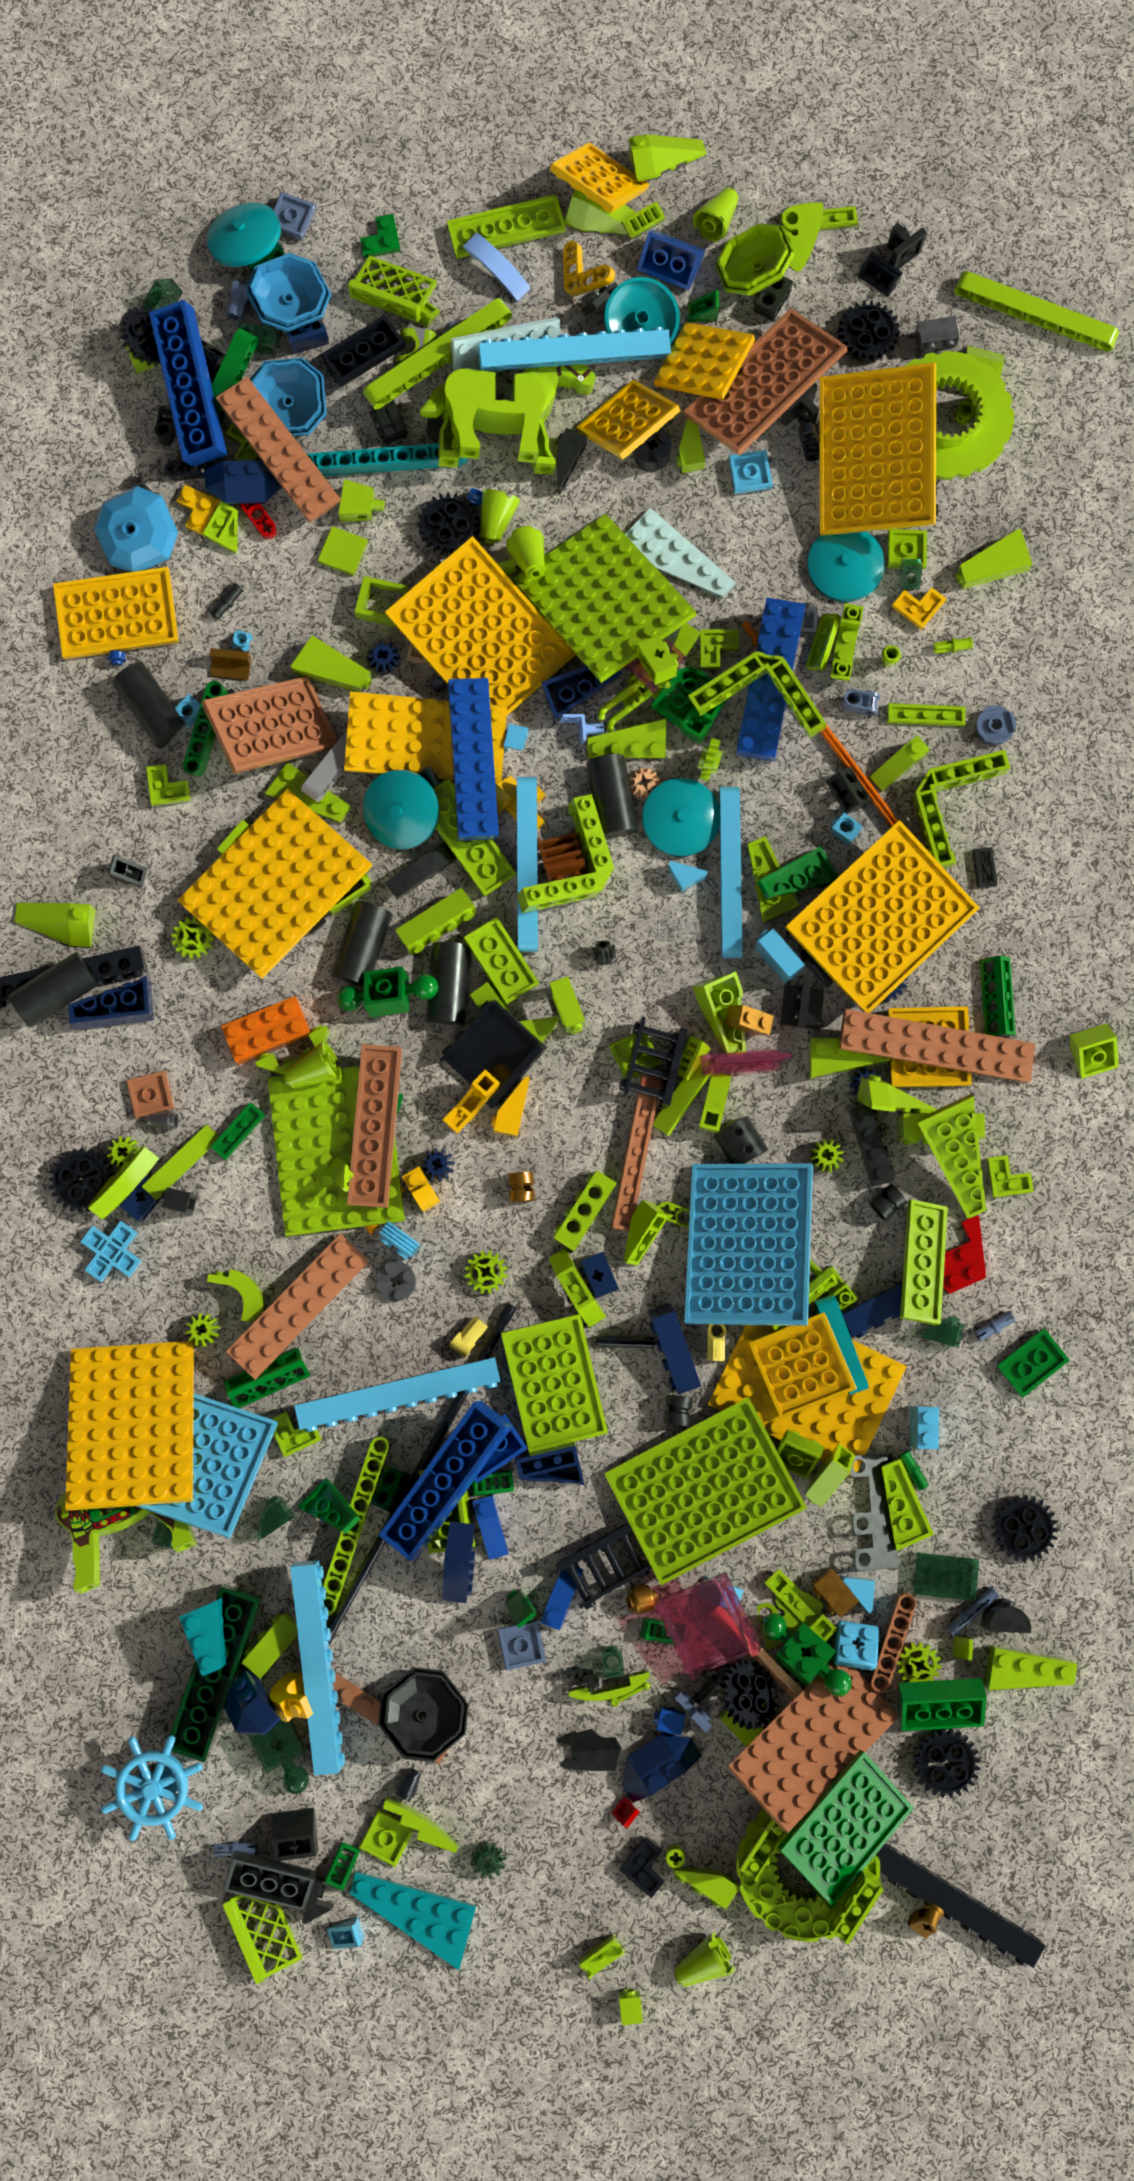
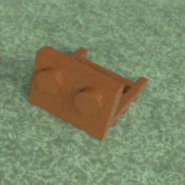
(562, 865)

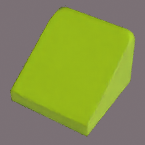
(963, 1647)

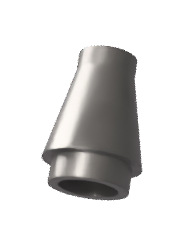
(165, 1120)

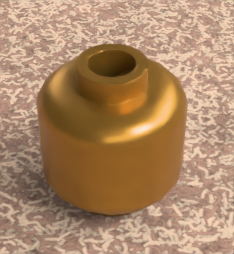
(641, 1599)

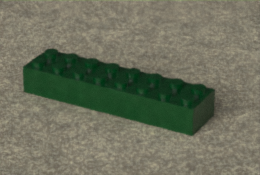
(206, 1695)

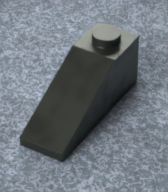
(570, 449)

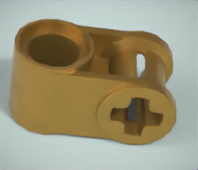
(926, 1920)

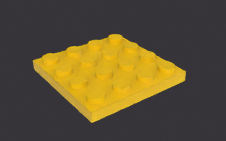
(599, 177)
(704, 360)
(628, 419)
(910, 1074)
(802, 1366)

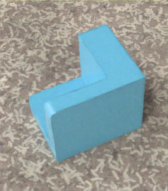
(515, 737)

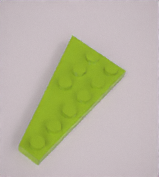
(955, 1145)

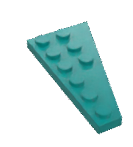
(427, 1917)

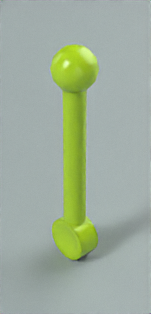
(615, 1702)

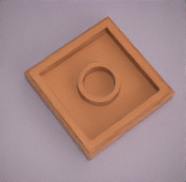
(150, 1094)

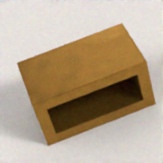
(749, 1020)
(835, 1592)

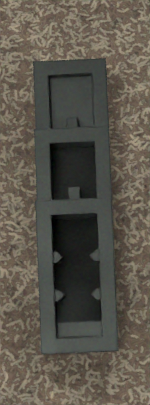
(420, 870)

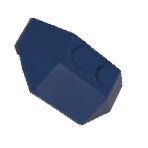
(241, 482)
(250, 1706)
(658, 1764)

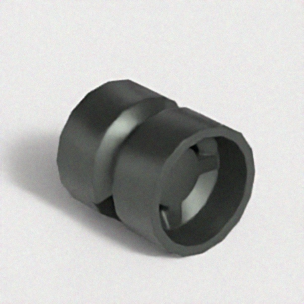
(889, 1201)
(678, 1410)

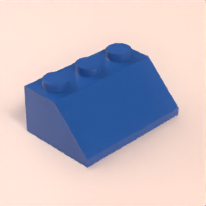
(670, 259)
(507, 1450)

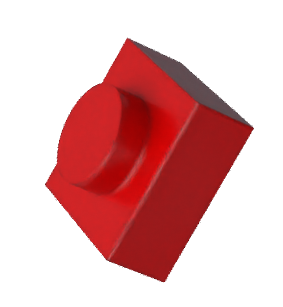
(625, 1812)

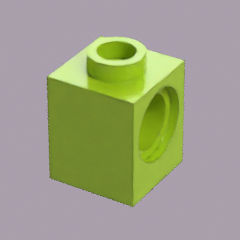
(630, 2007)

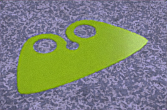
(808, 228)
(791, 1619)

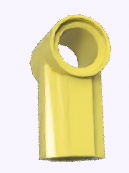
(466, 1340)
(716, 1344)

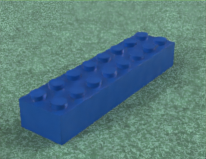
(188, 383)
(764, 704)
(472, 759)
(445, 1480)

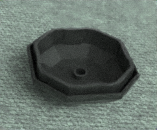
(438, 1699)

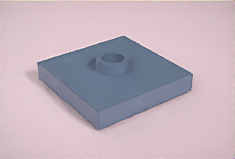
(294, 215)
(522, 1645)

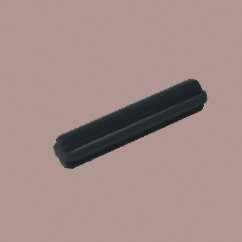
(625, 1341)

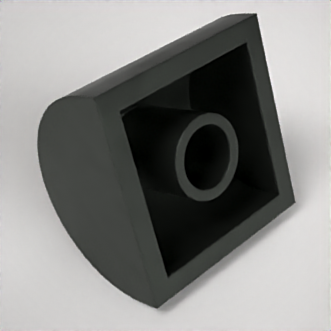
(741, 1142)
(1005, 1618)

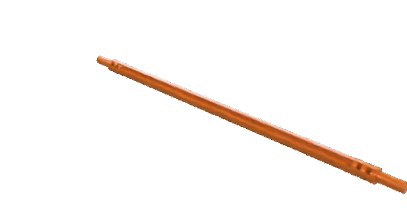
(843, 755)

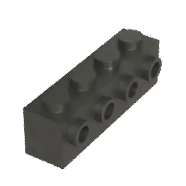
(871, 1145)

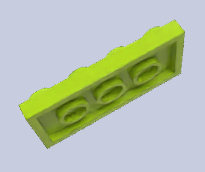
(501, 961)

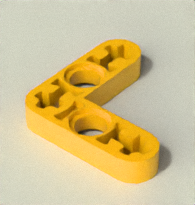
(580, 277)

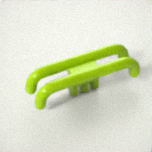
(631, 698)

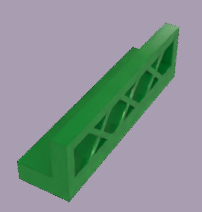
(1003, 995)
(280, 1367)

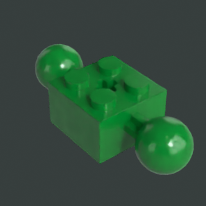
(387, 992)
(806, 1669)

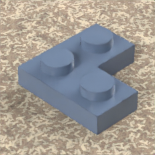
(699, 1714)

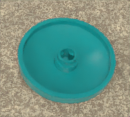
(243, 234)
(641, 304)
(846, 565)
(401, 809)
(681, 817)

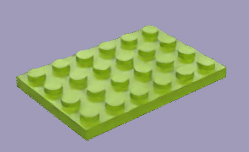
(554, 1383)

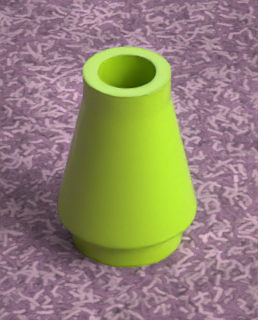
(890, 655)

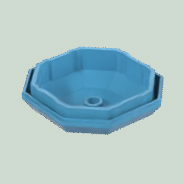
(284, 279)
(295, 381)
(153, 532)

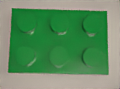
(1032, 1363)

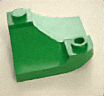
(678, 709)

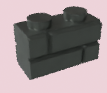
(389, 421)

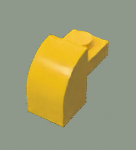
(421, 1189)

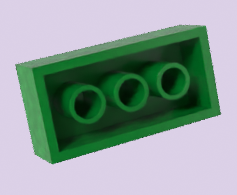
(941, 1704)

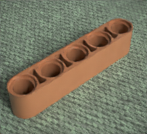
(892, 1631)

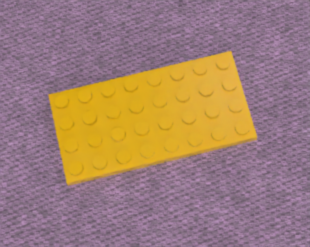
(408, 735)

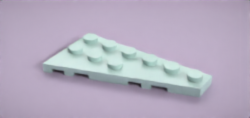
(465, 347)
(676, 555)

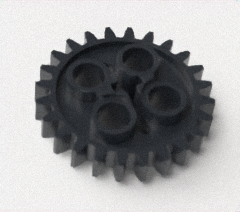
(884, 325)
(136, 326)
(463, 516)
(74, 1164)
(1008, 1537)
(748, 1694)
(947, 1782)

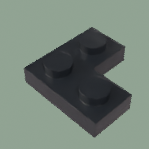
(638, 1867)

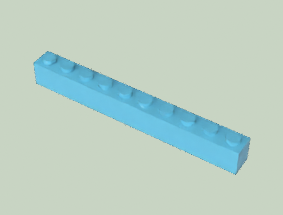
(573, 350)
(397, 1393)
(316, 1667)

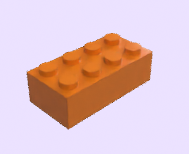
(266, 1030)

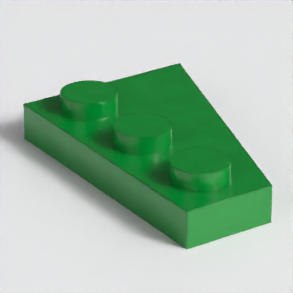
(330, 1506)

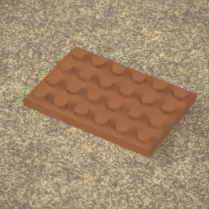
(270, 724)

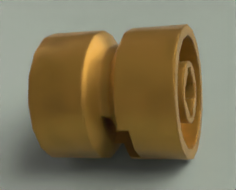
(521, 1187)

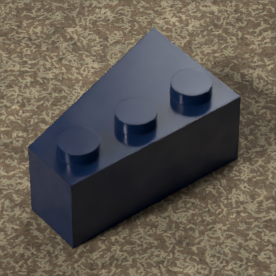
(551, 1464)

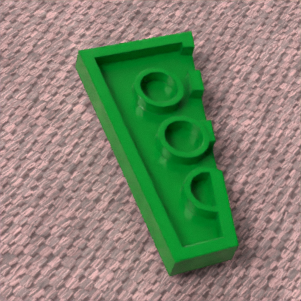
(802, 874)

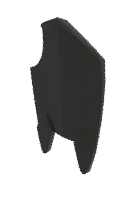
(591, 1751)

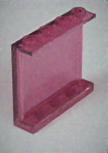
(708, 1625)

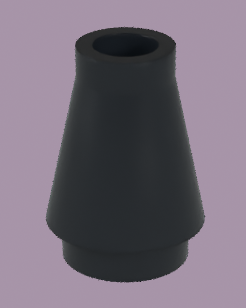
(408, 1786)

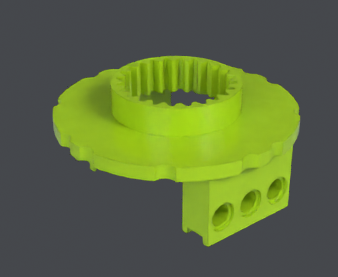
(994, 416)
(797, 1915)

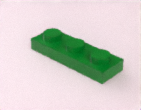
(238, 1131)

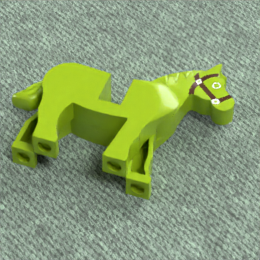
(470, 405)

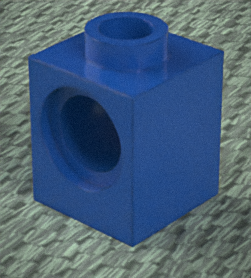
(669, 1720)

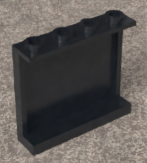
(494, 1044)

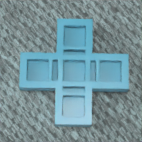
(111, 1251)

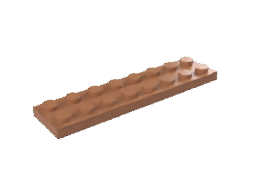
(278, 449)
(375, 1125)
(297, 1306)

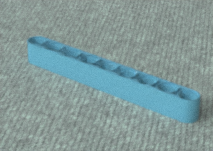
(527, 859)
(730, 872)

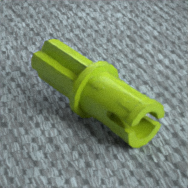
(953, 645)

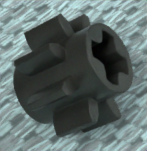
(603, 952)

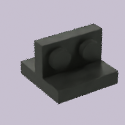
(904, 246)
(802, 408)
(802, 1006)

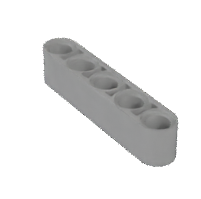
(327, 771)

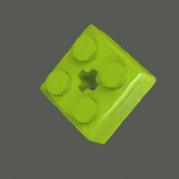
(799, 1453)

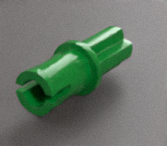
(913, 1470)

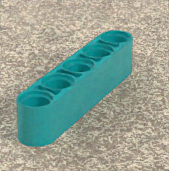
(832, 1310)

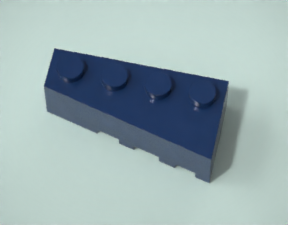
(572, 690)
(114, 1007)
(458, 1563)

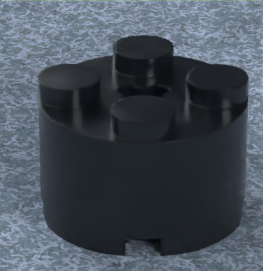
(654, 459)

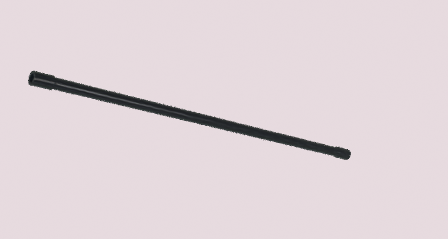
(503, 1319)

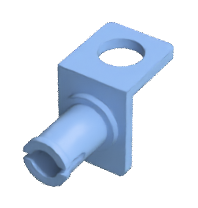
(584, 728)

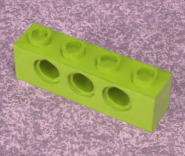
(605, 1186)

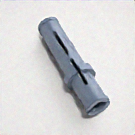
(964, 1618)

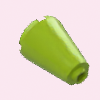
(716, 215)
(496, 514)
(527, 550)
(313, 1068)
(705, 1962)

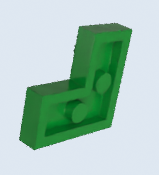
(385, 242)

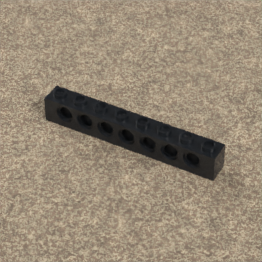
(114, 959)

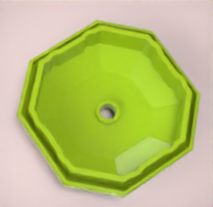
(754, 259)

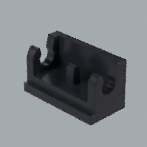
(880, 274)

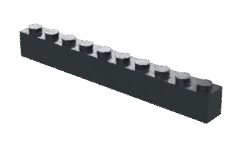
(960, 1906)

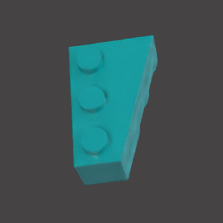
(205, 1635)

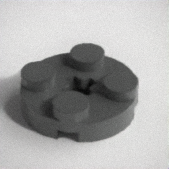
(389, 1271)

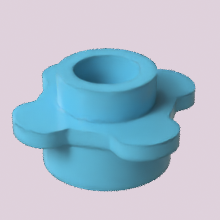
(238, 635)

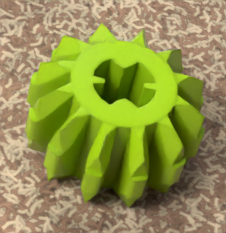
(118, 1146)
(823, 1161)
(201, 1321)

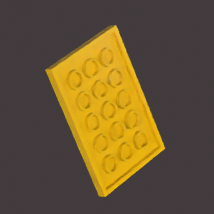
(116, 613)

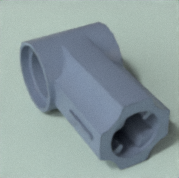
(239, 301)

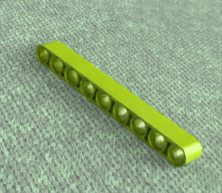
(1036, 311)
(433, 355)
(354, 1535)

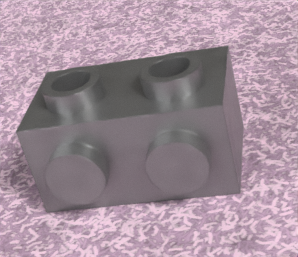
(937, 334)

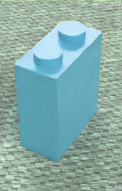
(778, 955)
(924, 1427)

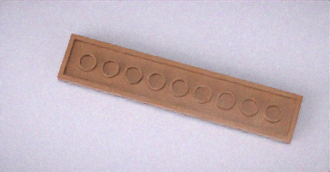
(936, 1046)

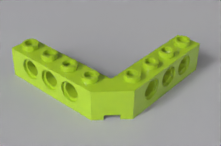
(749, 671)
(945, 778)
(596, 856)

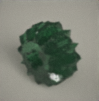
(479, 1860)

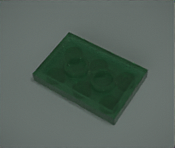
(946, 1576)

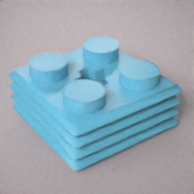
(394, 1236)
(846, 1651)

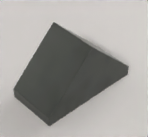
(127, 871)

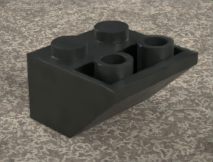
(294, 1834)

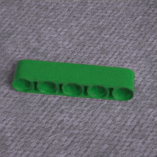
(234, 364)
(199, 737)

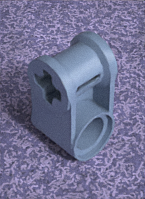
(864, 702)

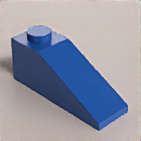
(490, 1526)
(560, 1600)

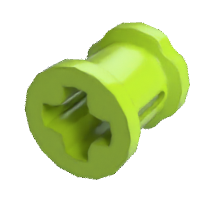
(962, 408)
(680, 1859)

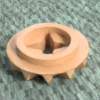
(636, 778)

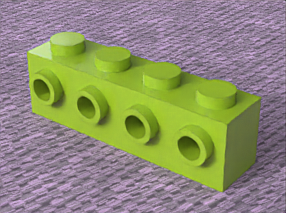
(436, 921)

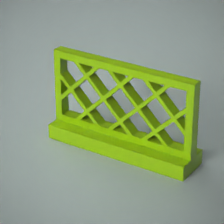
(384, 298)
(247, 1944)

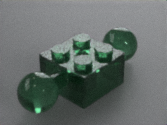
(272, 1756)

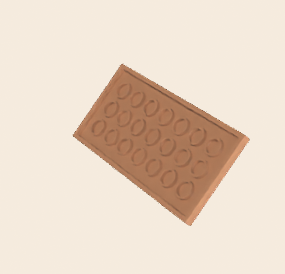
(768, 382)
(810, 1746)

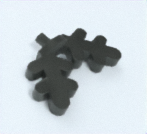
(590, 1681)

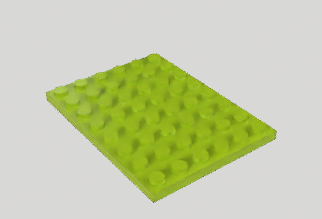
(604, 597)
(310, 1132)
(705, 1491)

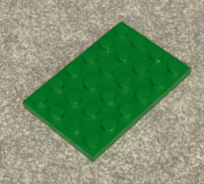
(845, 1828)

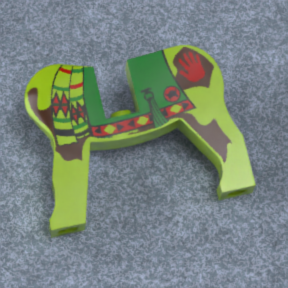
(90, 1524)

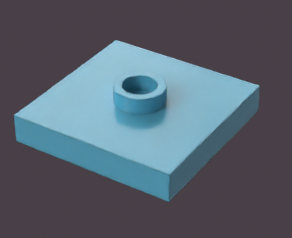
(750, 472)

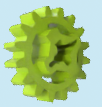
(709, 759)
(186, 942)
(480, 1280)
(922, 1656)

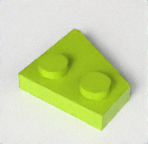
(223, 527)

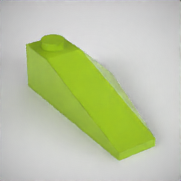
(61, 921)

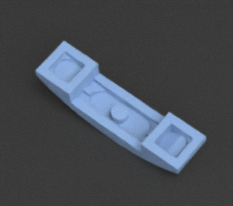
(497, 265)

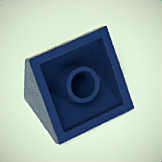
(308, 337)

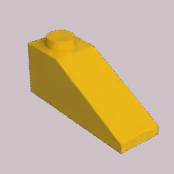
(510, 1113)

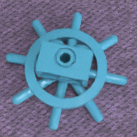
(151, 1787)

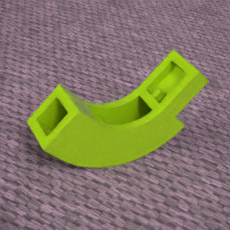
(251, 1293)

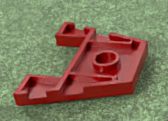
(966, 1262)

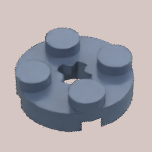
(1000, 716)

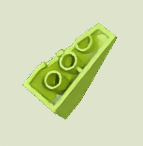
(657, 153)
(589, 216)
(714, 998)
(883, 1096)

